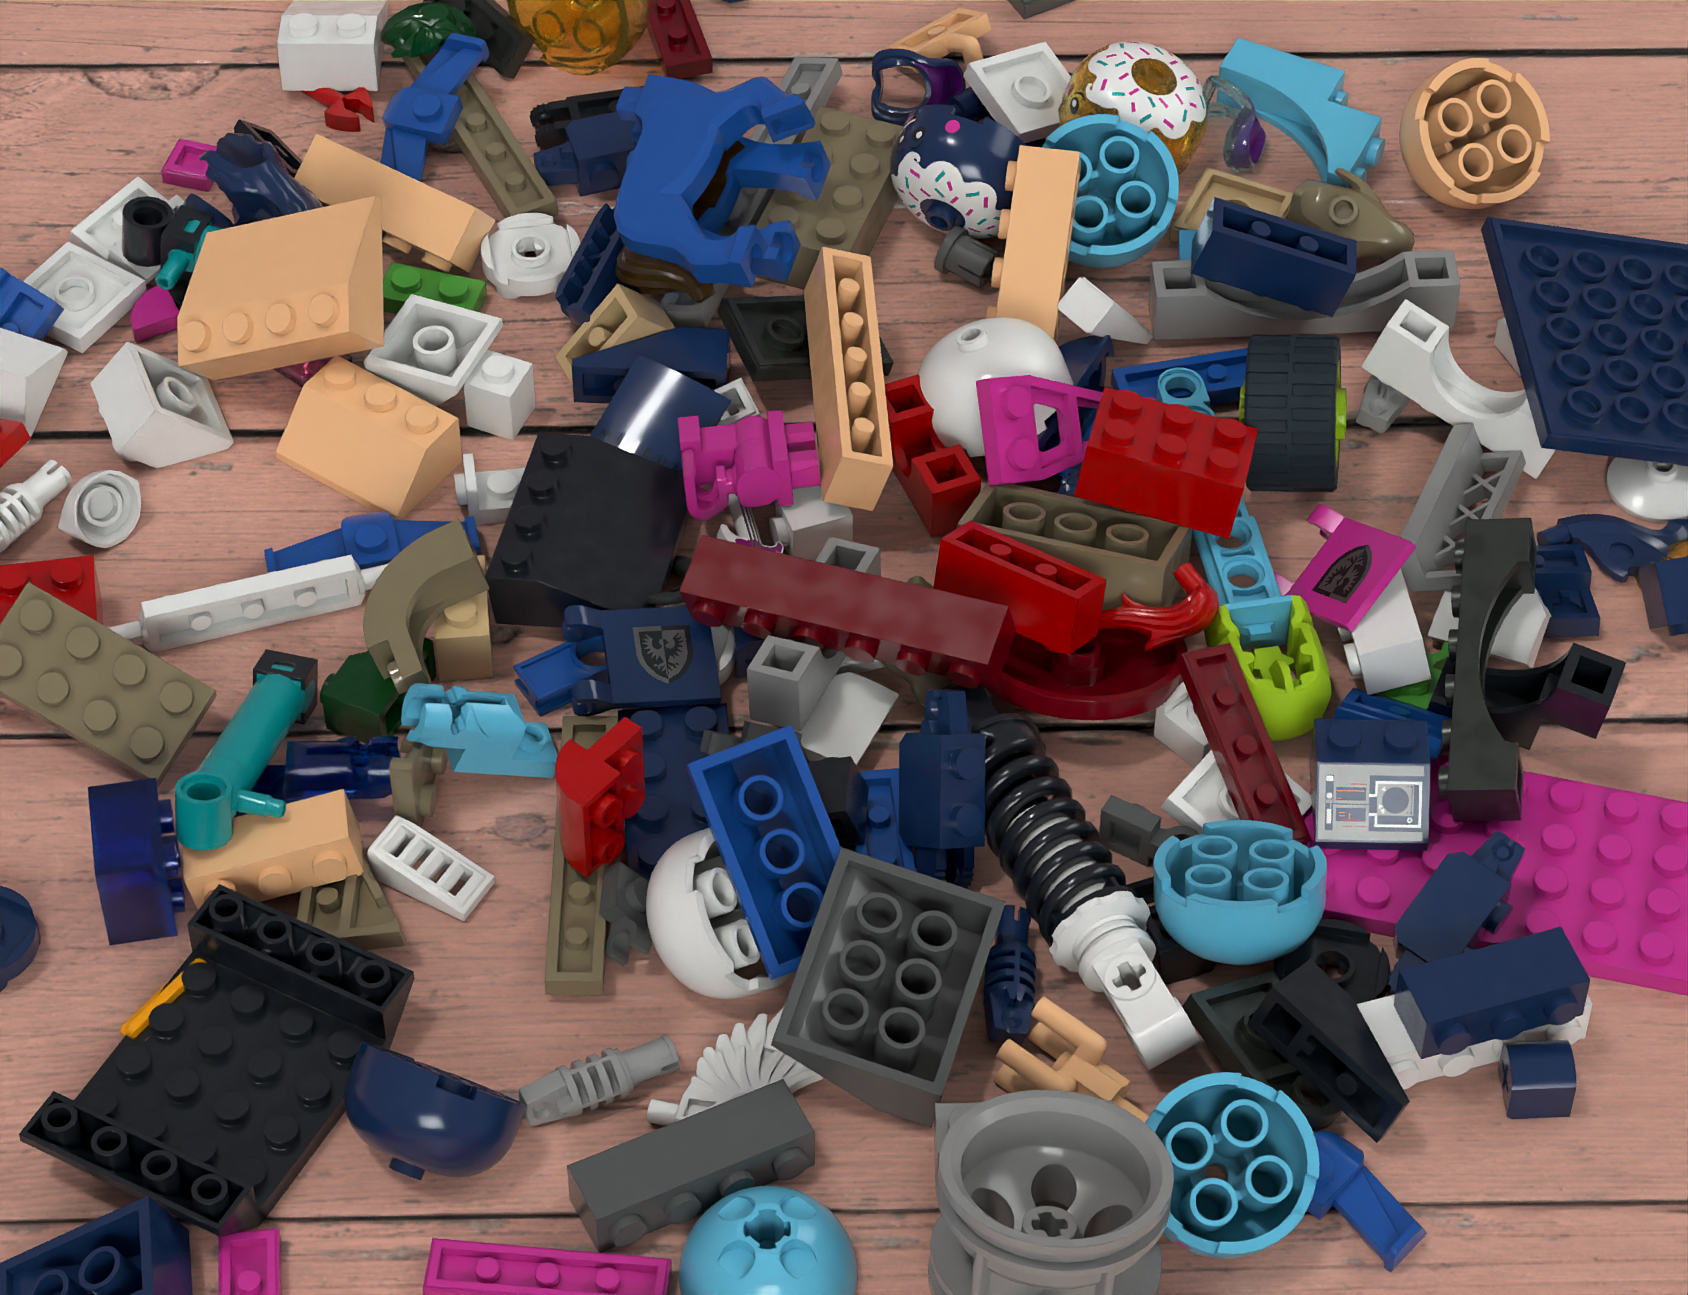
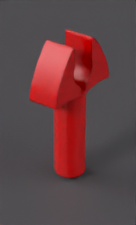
(342, 107)

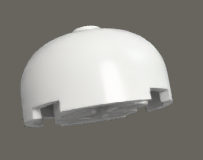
(981, 352)
(700, 921)

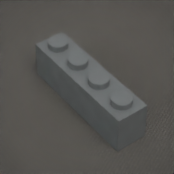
(690, 1165)

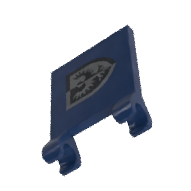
(650, 658)

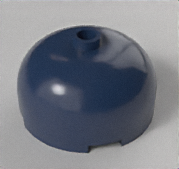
(427, 1115)

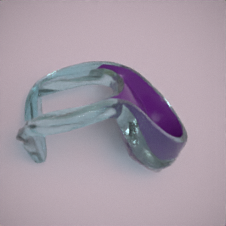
(1245, 137)

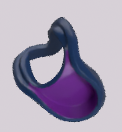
(941, 77)

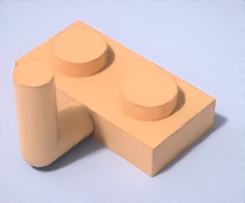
(948, 34)

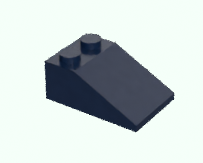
(121, 1253)

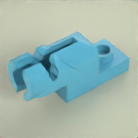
(479, 731)

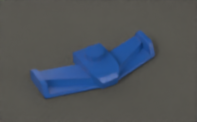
(429, 107)
(369, 538)
(1362, 1200)

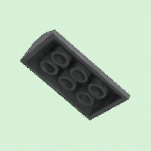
(888, 983)

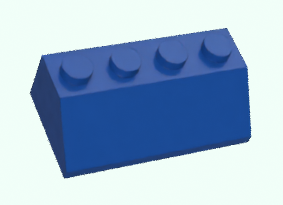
(770, 839)

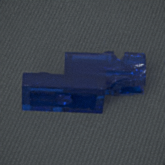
(329, 766)

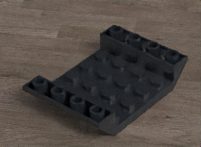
(233, 1071)

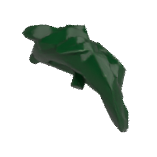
(424, 28)

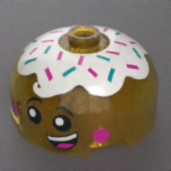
(1145, 89)

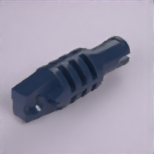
(1010, 979)

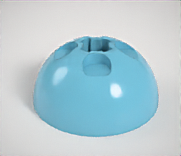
(768, 1245)

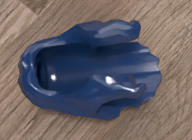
(253, 181)

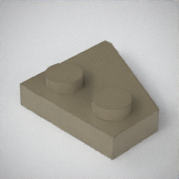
(414, 779)
(352, 911)

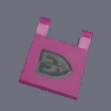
(1347, 569)

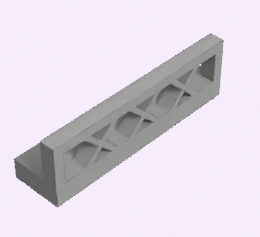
(1444, 502)

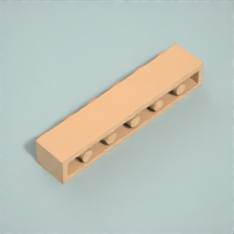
(847, 380)

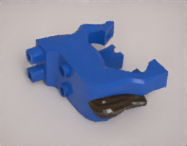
(689, 178)

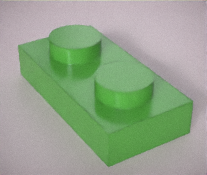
(452, 289)

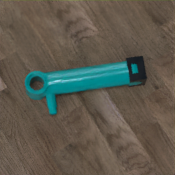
(222, 785)

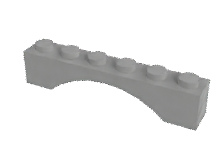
(1198, 308)

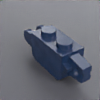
(592, 154)
(943, 789)
(1457, 905)

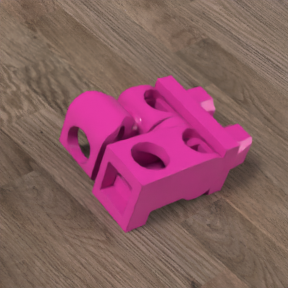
(750, 459)

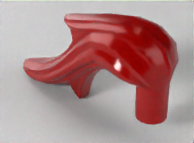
(1169, 623)

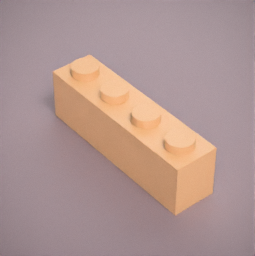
(411, 210)
(1036, 236)

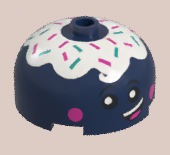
(953, 170)

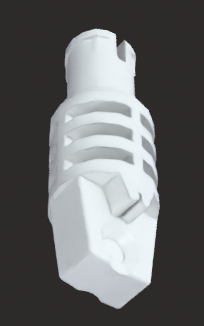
(24, 502)

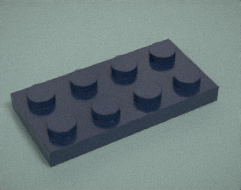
(670, 804)

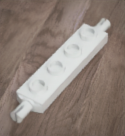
(250, 603)

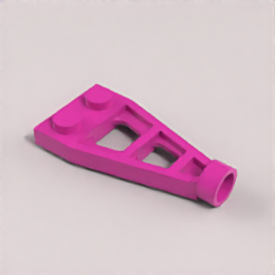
(1011, 427)

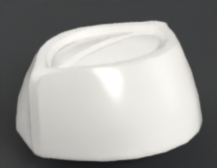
(102, 508)

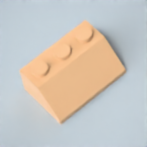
(369, 439)

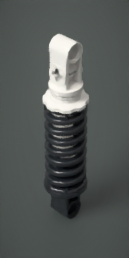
(1070, 881)

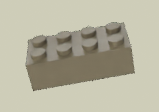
(853, 197)
(1118, 545)

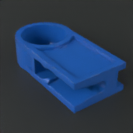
(551, 676)

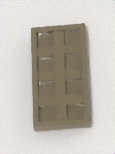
(98, 685)

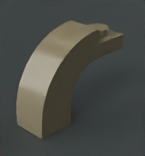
(411, 595)

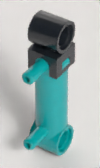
(157, 237)

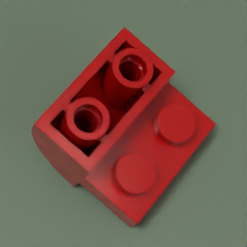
(597, 793)

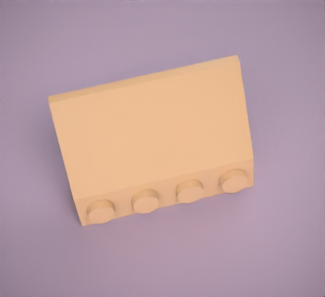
(285, 292)

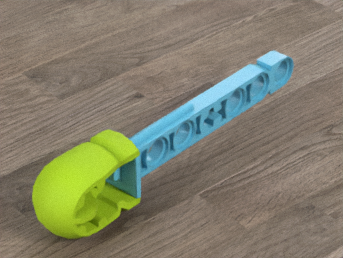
(1258, 613)

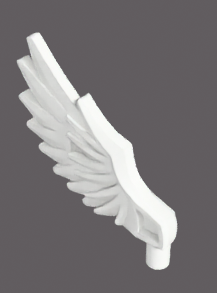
(733, 1070)

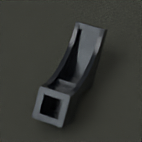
(1567, 692)

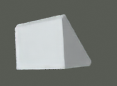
(26, 376)

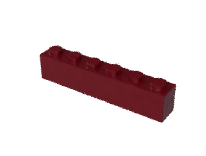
(848, 612)

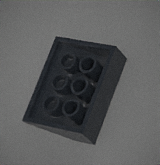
(585, 532)

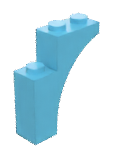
(1307, 106)

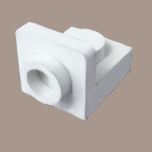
(487, 492)

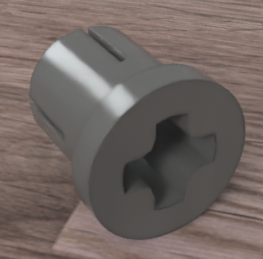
(965, 257)

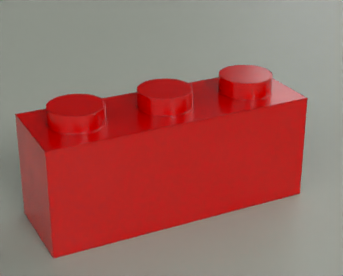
(1044, 594)

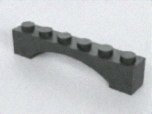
(1483, 769)

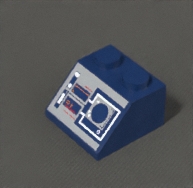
(1370, 784)

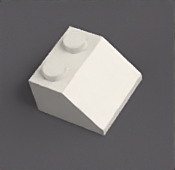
(432, 348)
(158, 409)

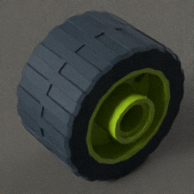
(1299, 412)

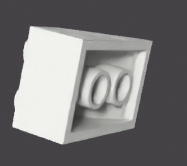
(331, 44)

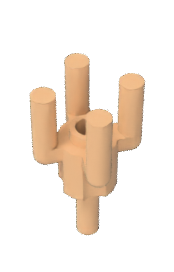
(1077, 1062)

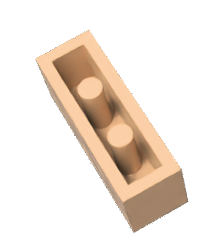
(279, 856)

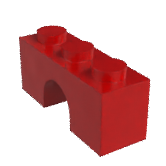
(934, 477)

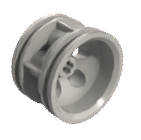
(1049, 1199)

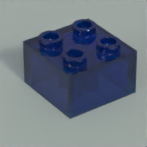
(136, 860)

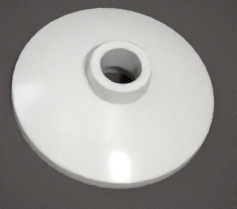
(1649, 489)

